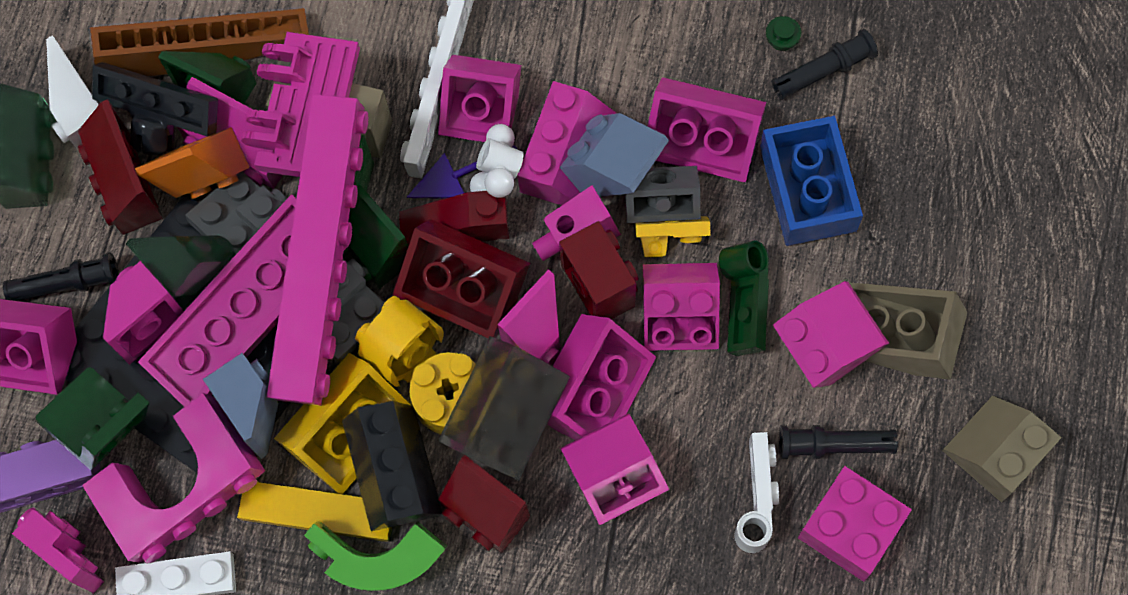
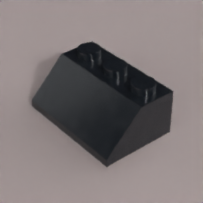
(391, 465)

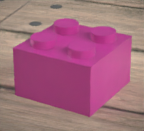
(854, 524)

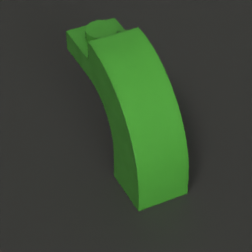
(377, 570)

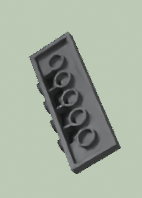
(242, 210)

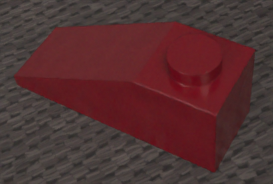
(470, 213)

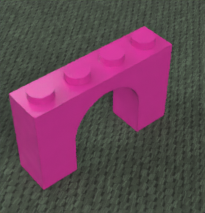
(224, 469)

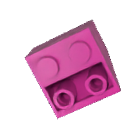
(681, 306)
(614, 469)

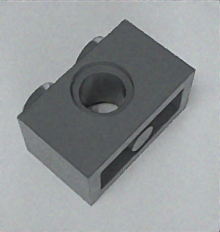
(665, 196)

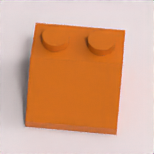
(197, 166)

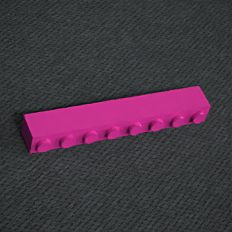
(317, 250)

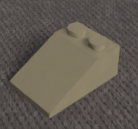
(918, 324)

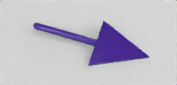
(441, 180)

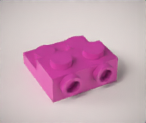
(58, 545)

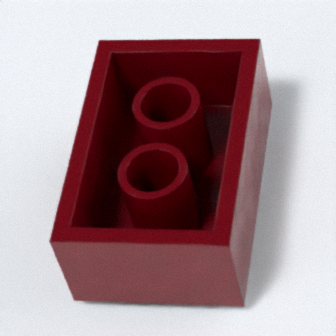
(460, 278)

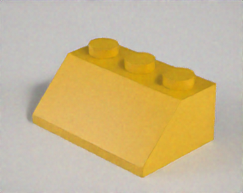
(317, 432)

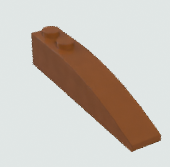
(239, 35)

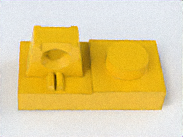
(655, 234)

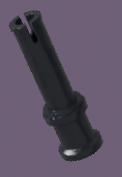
(839, 58)
(77, 276)
(818, 442)

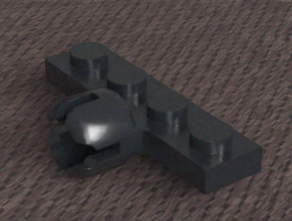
(154, 107)

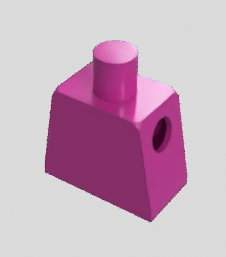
(572, 217)

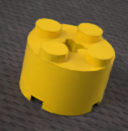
(398, 340)
(432, 381)

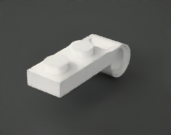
(764, 493)

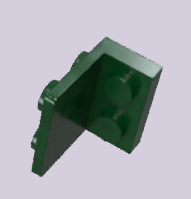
(91, 417)

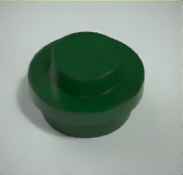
(783, 33)

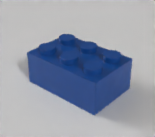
(810, 180)

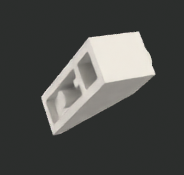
(68, 95)

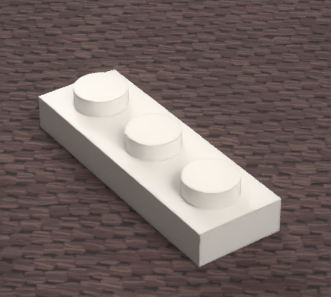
(183, 576)

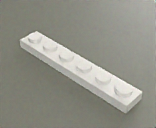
(426, 118)

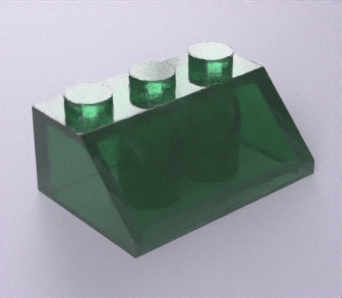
(24, 148)

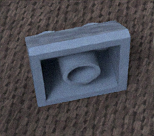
(613, 155)
(242, 394)

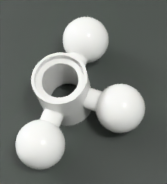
(498, 162)

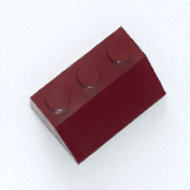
(113, 160)

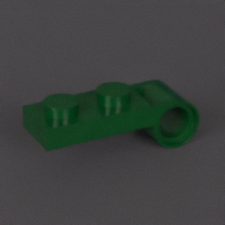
(748, 271)

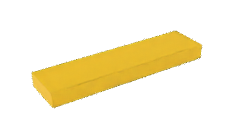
(304, 507)

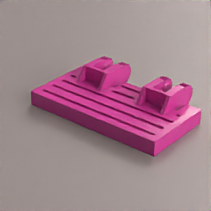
(316, 67)

